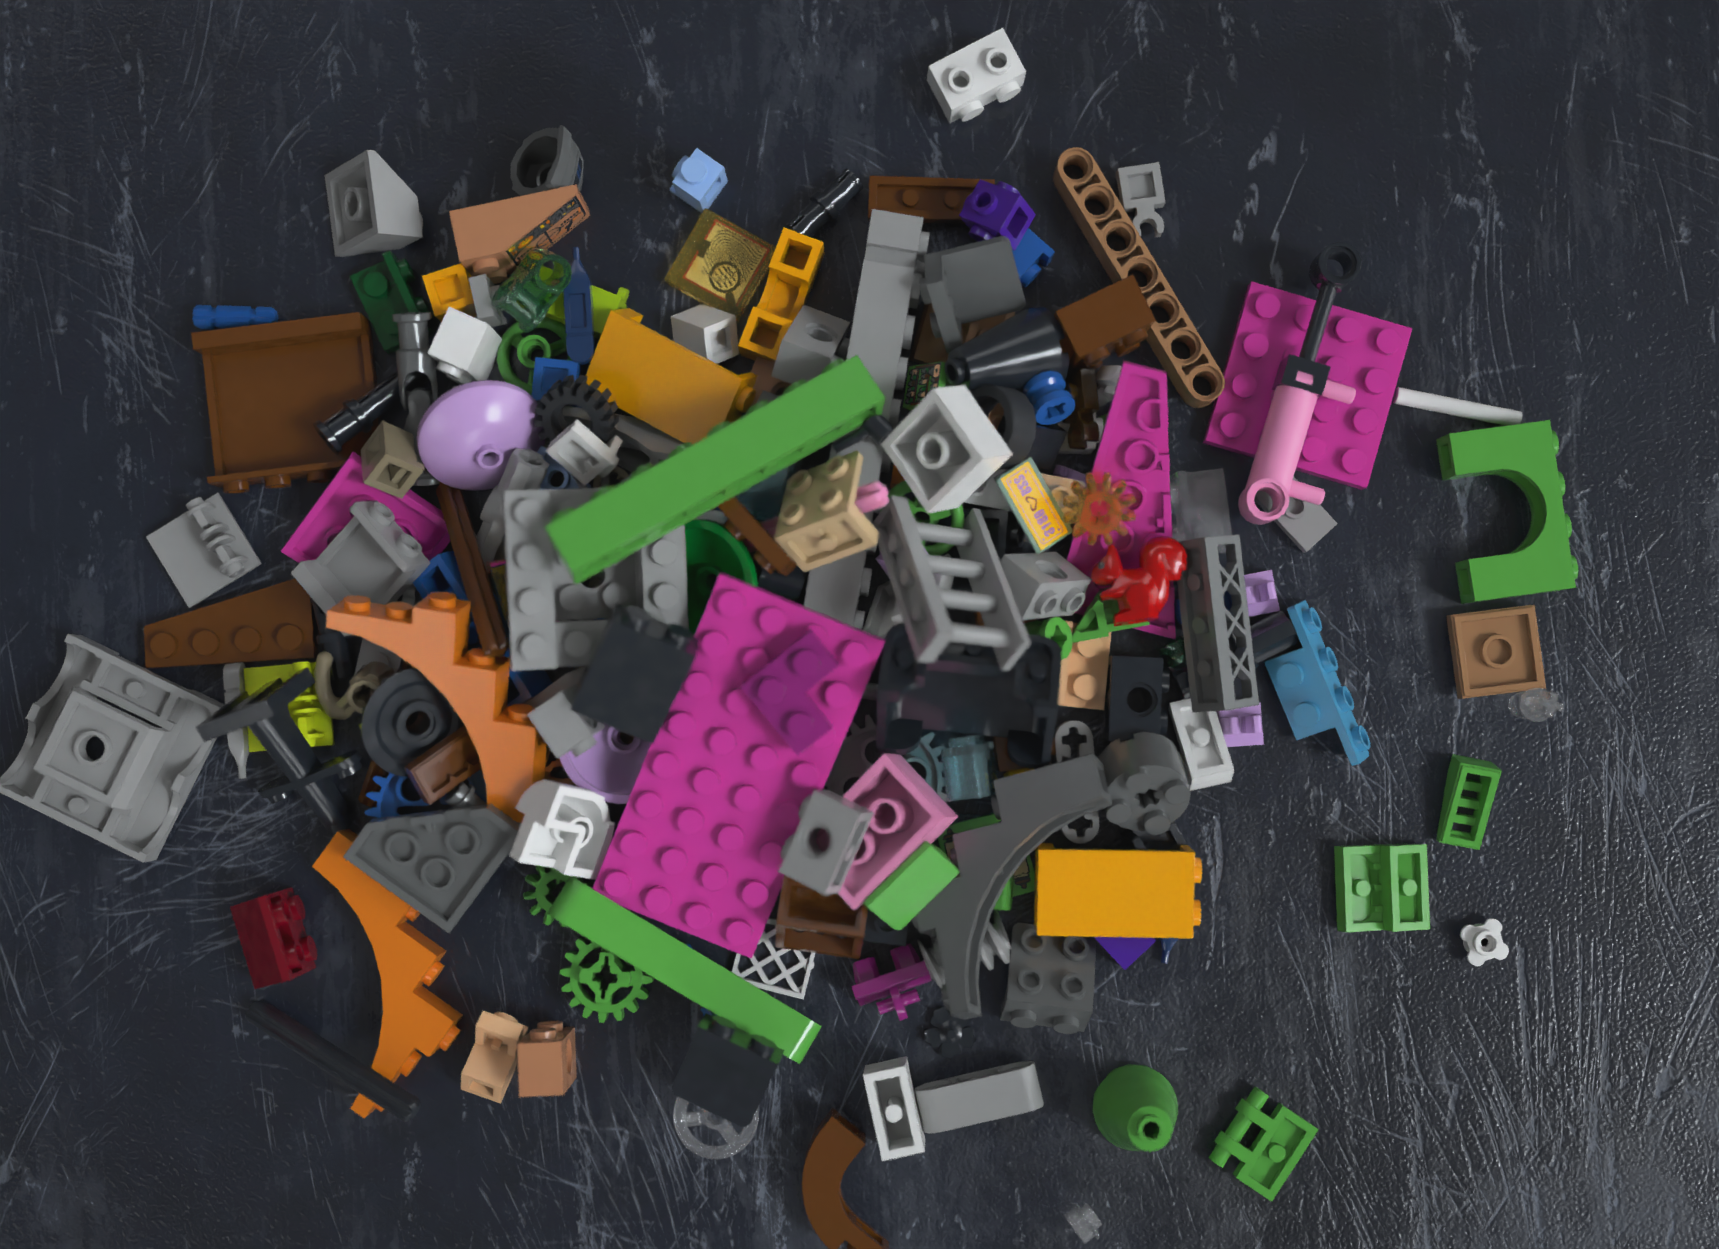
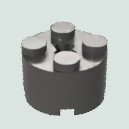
(1145, 783)

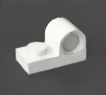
(1201, 746)

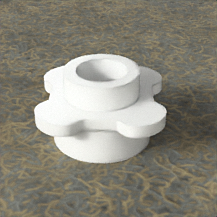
(1472, 939)

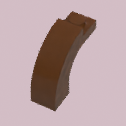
(826, 1159)

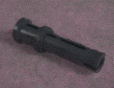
(359, 414)

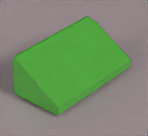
(912, 886)

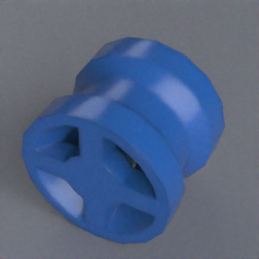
(1049, 397)

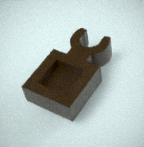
(1084, 392)

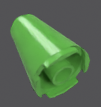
(1135, 1108)

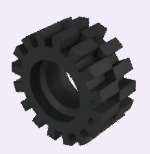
(580, 394)

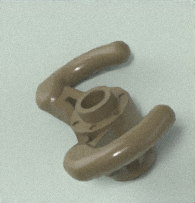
(357, 696)

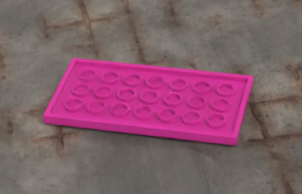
(721, 781)

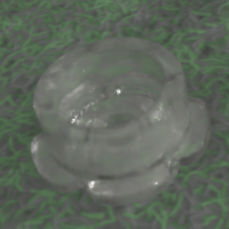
(1083, 1222)

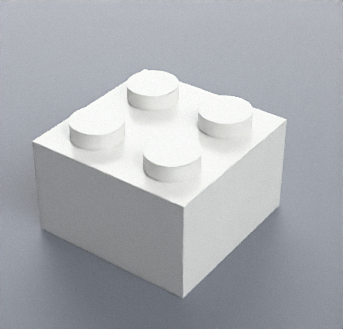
(946, 448)

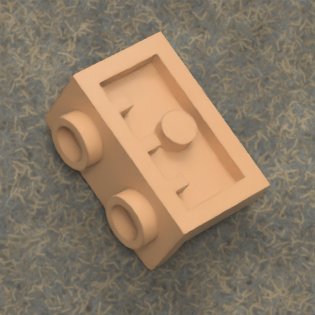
(1085, 673)

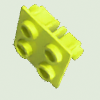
(304, 709)

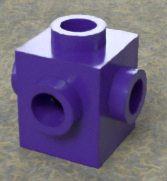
(996, 212)

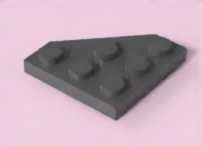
(436, 857)

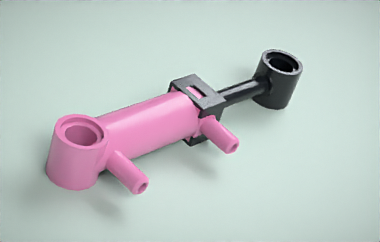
(1296, 390)

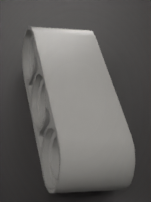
(979, 1097)

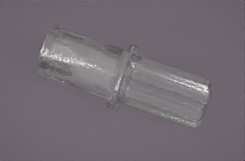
(1535, 704)

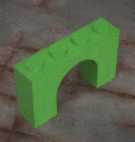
(1527, 458)

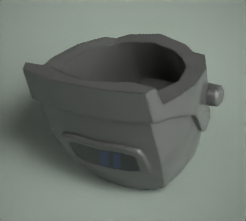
(547, 162)

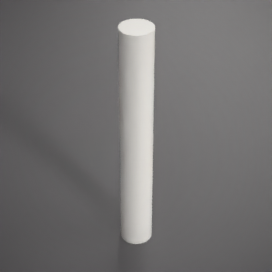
(1456, 407)

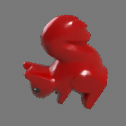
(1144, 589)

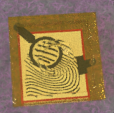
(720, 264)

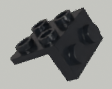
(727, 1070)

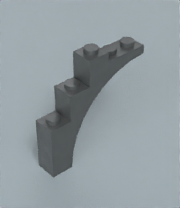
(1029, 810)

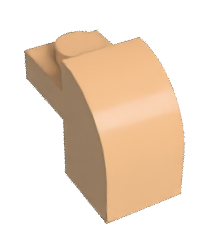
(493, 1056)

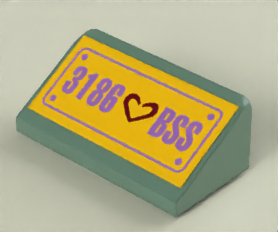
(1033, 505)

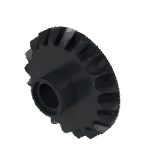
(385, 717)

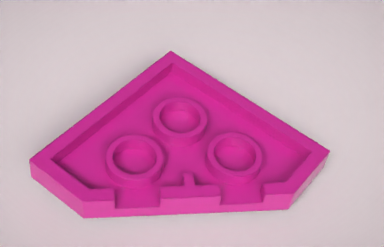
(332, 514)

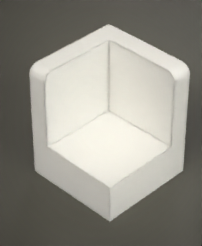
(706, 332)

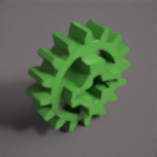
(604, 996)

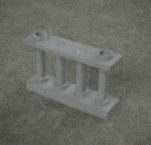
(922, 600)

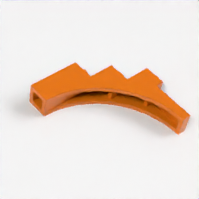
(436, 642)
(405, 959)

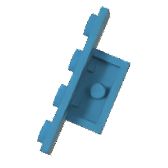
(1311, 687)

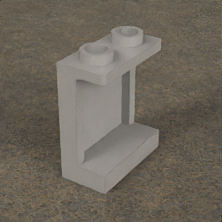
(364, 559)

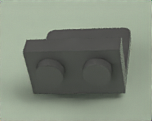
(970, 286)
(1049, 980)

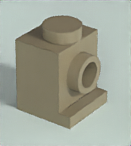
(390, 460)

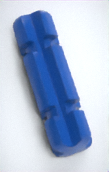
(232, 316)

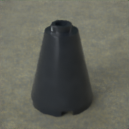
(1010, 352)

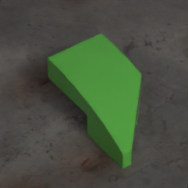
(1098, 620)

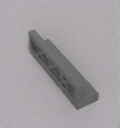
(1209, 625)

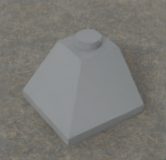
(371, 207)

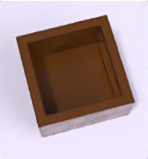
(1104, 324)
(821, 915)

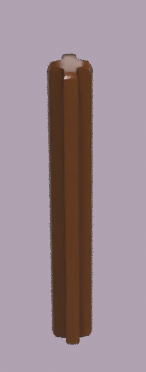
(473, 571)

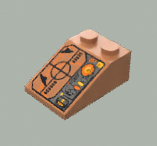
(500, 233)

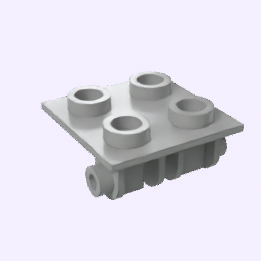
(203, 549)

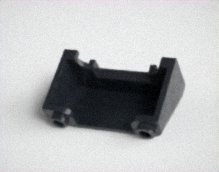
(969, 696)

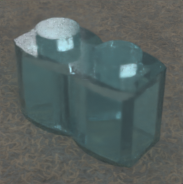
(969, 767)

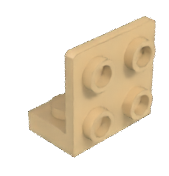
(820, 514)

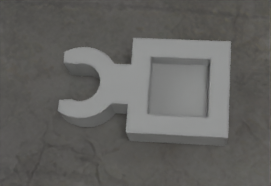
(1141, 193)
(482, 292)

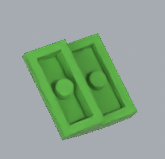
(1382, 887)

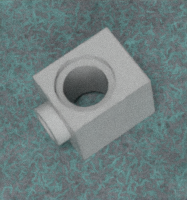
(564, 728)

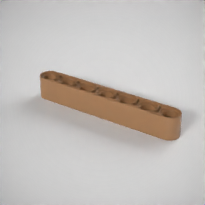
(1137, 258)

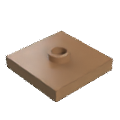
(1496, 651)

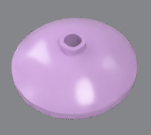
(471, 423)
(608, 766)

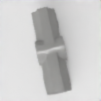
(523, 472)

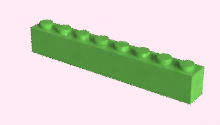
(714, 469)

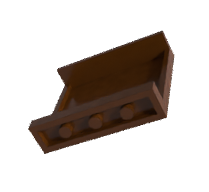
(271, 388)

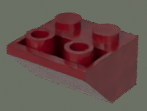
(274, 937)

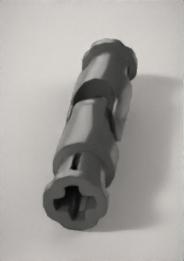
(413, 357)

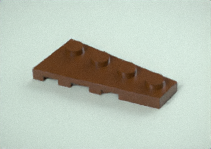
(248, 628)

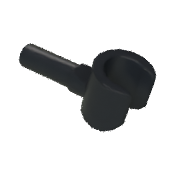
(876, 427)

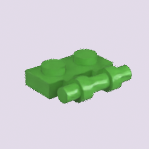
(1273, 1151)

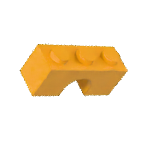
(786, 291)

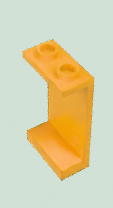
(665, 380)
(1116, 892)

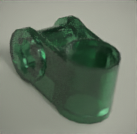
(530, 290)

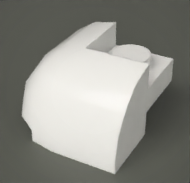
(563, 829)

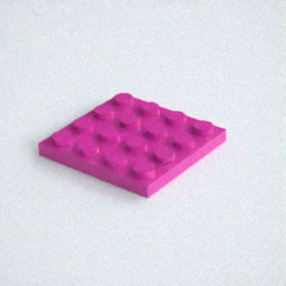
(1361, 355)

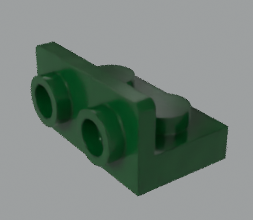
(388, 291)

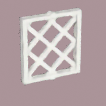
(807, 964)

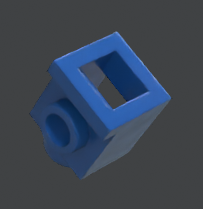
(1030, 253)

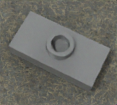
(1302, 520)

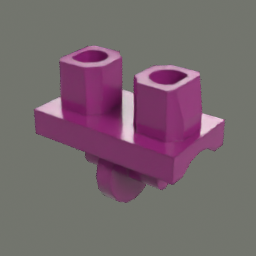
(872, 986)

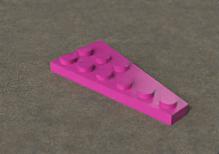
(1138, 451)

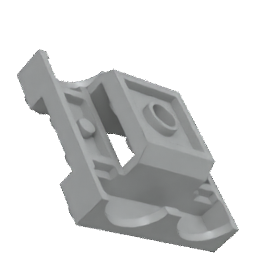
(544, 592)
(145, 771)

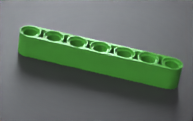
(682, 968)

